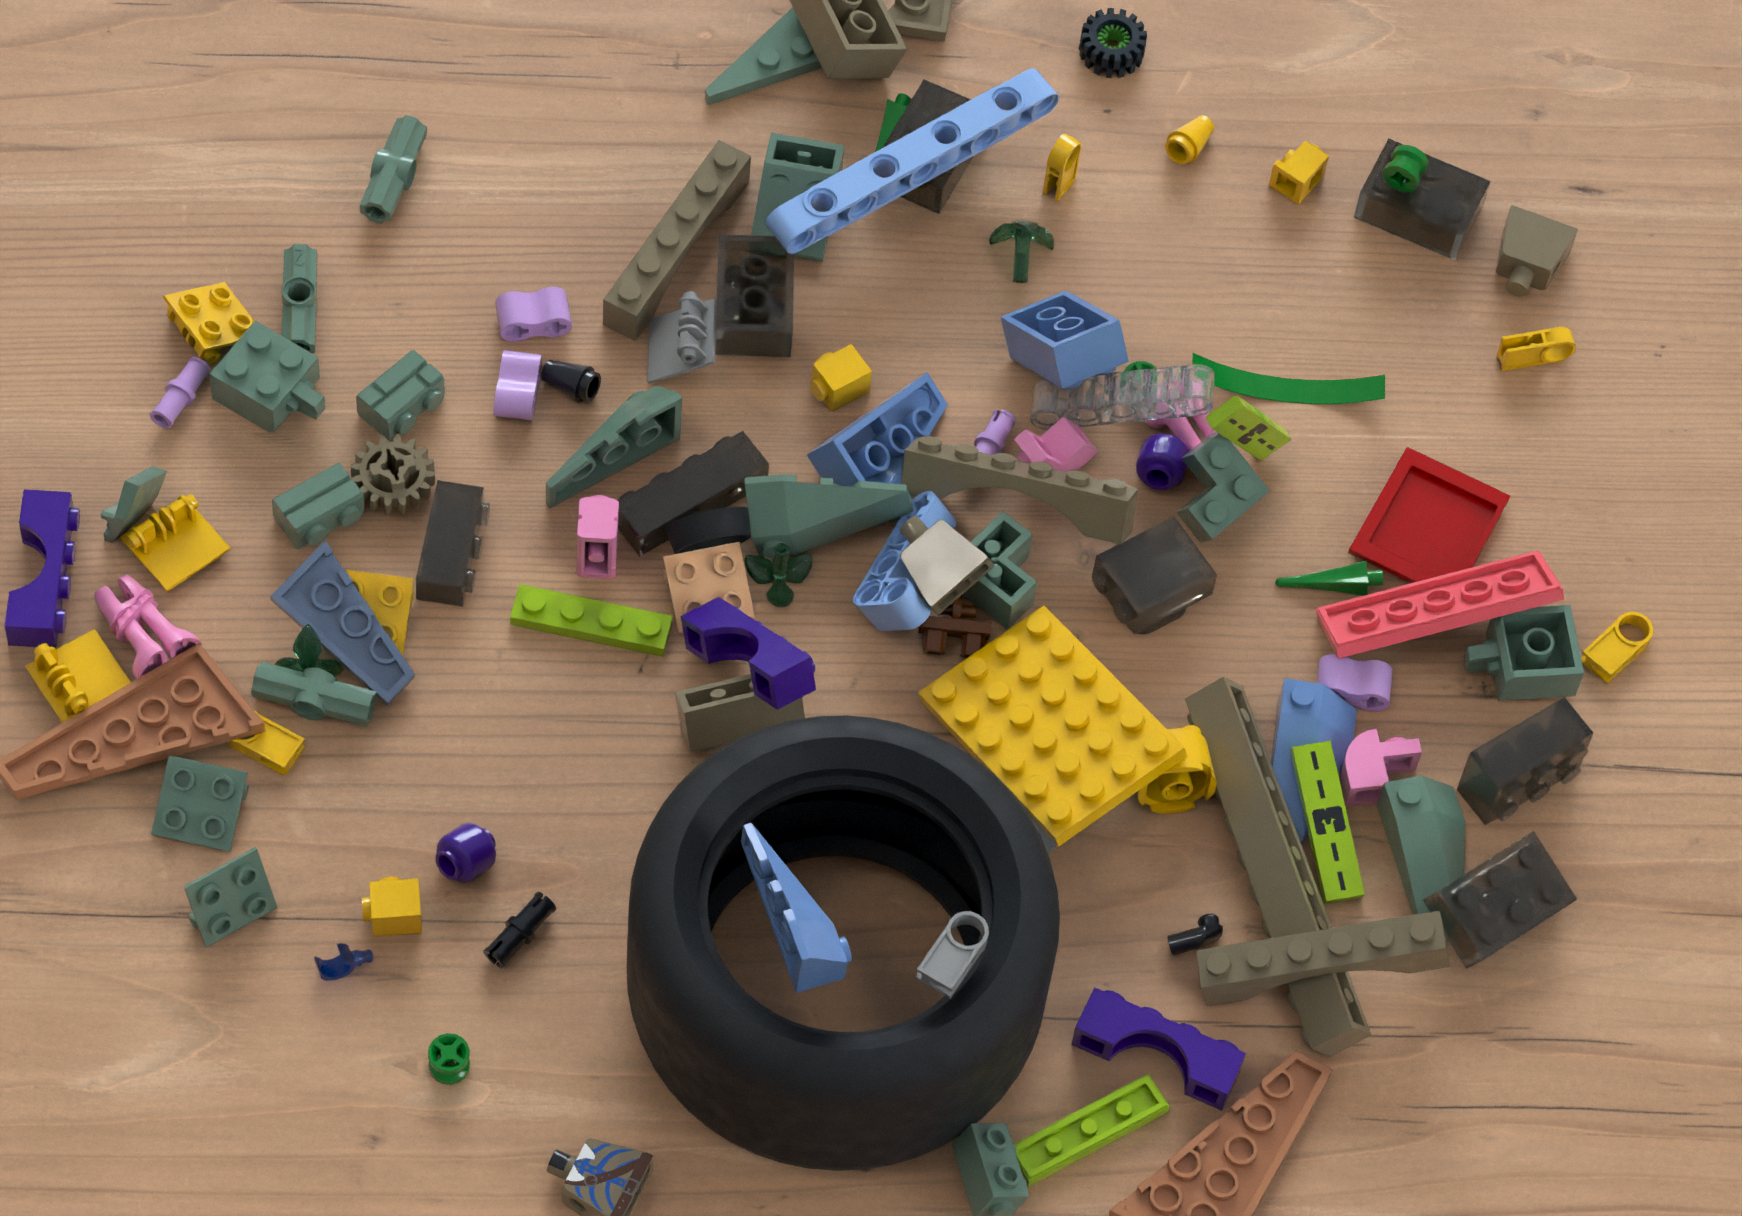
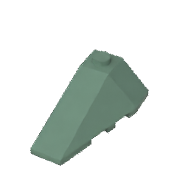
(630, 434)
(817, 513)
(1424, 835)

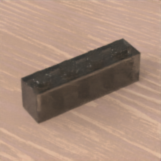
(696, 486)

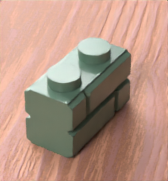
(401, 395)
(318, 506)

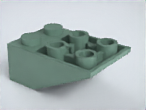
(789, 170)

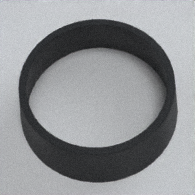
(709, 529)

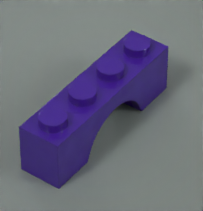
(35, 609)
(726, 633)
(1115, 1025)

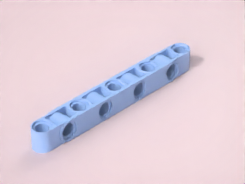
(912, 161)

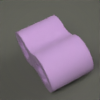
(533, 314)
(517, 385)
(1358, 682)

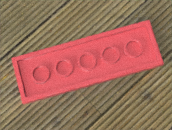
(1439, 604)

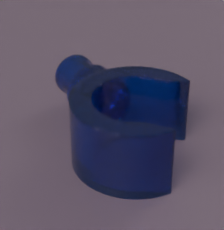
(342, 964)

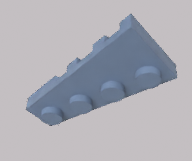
(347, 627)

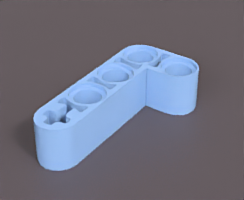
(888, 591)

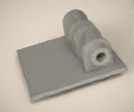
(682, 338)

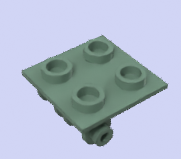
(200, 803)
(230, 897)

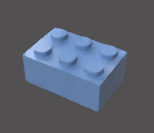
(1065, 339)

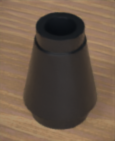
(574, 380)

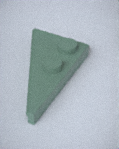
(773, 58)

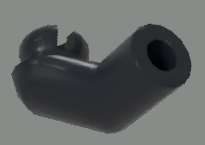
(1207, 932)

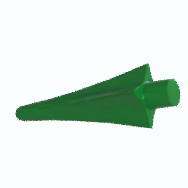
(891, 117)
(1346, 579)

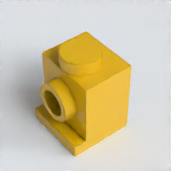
(1299, 171)

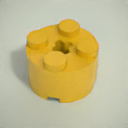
(1186, 780)

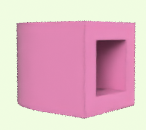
(1061, 446)
(1369, 763)

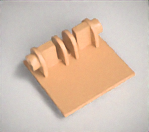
(705, 575)

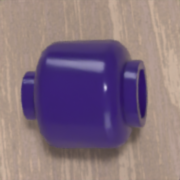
(1160, 461)
(465, 852)

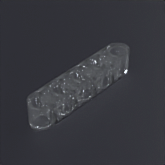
(1126, 397)

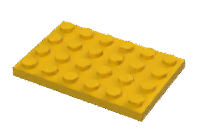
(1052, 725)

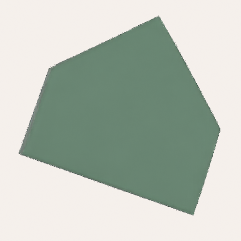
(135, 500)

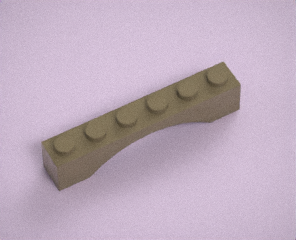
(646, 278)
(1093, 505)
(1392, 944)

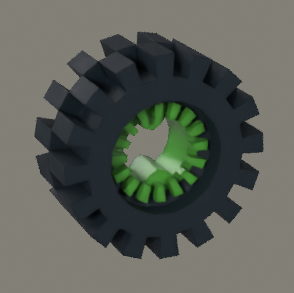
(1116, 27)

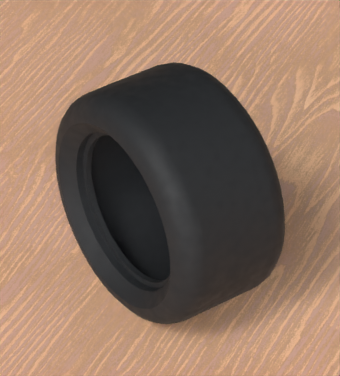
(871, 796)

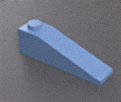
(877, 441)
(1307, 716)
(801, 927)

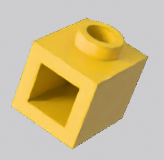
(840, 377)
(393, 906)

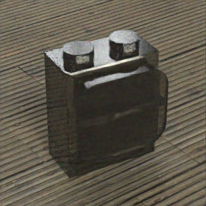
(1153, 577)

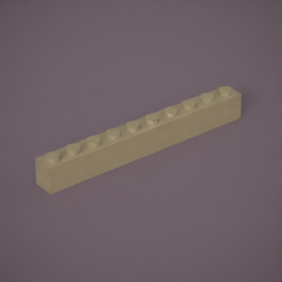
(1273, 858)

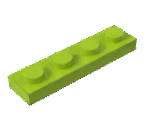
(591, 620)

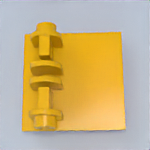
(208, 318)
(175, 542)
(389, 600)
(76, 674)

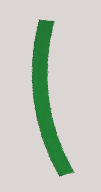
(1295, 389)

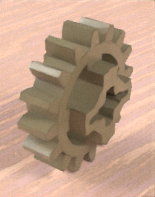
(409, 466)

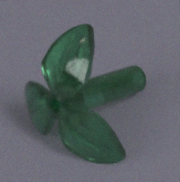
(1023, 233)
(781, 571)
(307, 649)

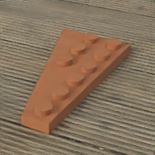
(161, 714)
(1239, 1154)

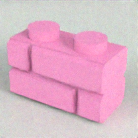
(597, 537)

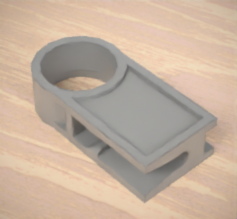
(950, 961)

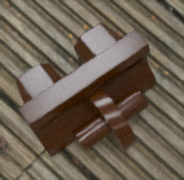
(972, 632)

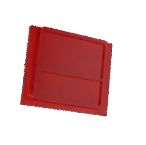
(1428, 520)

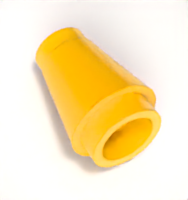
(1188, 141)

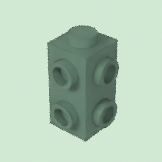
(990, 1169)

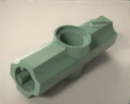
(393, 169)
(300, 284)
(314, 693)

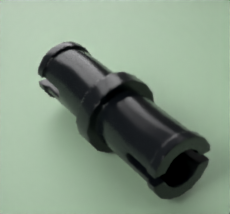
(519, 929)

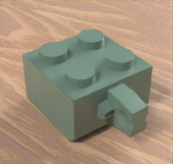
(267, 379)
(1530, 654)

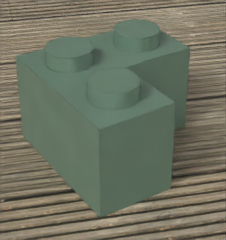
(1228, 484)
(1006, 589)

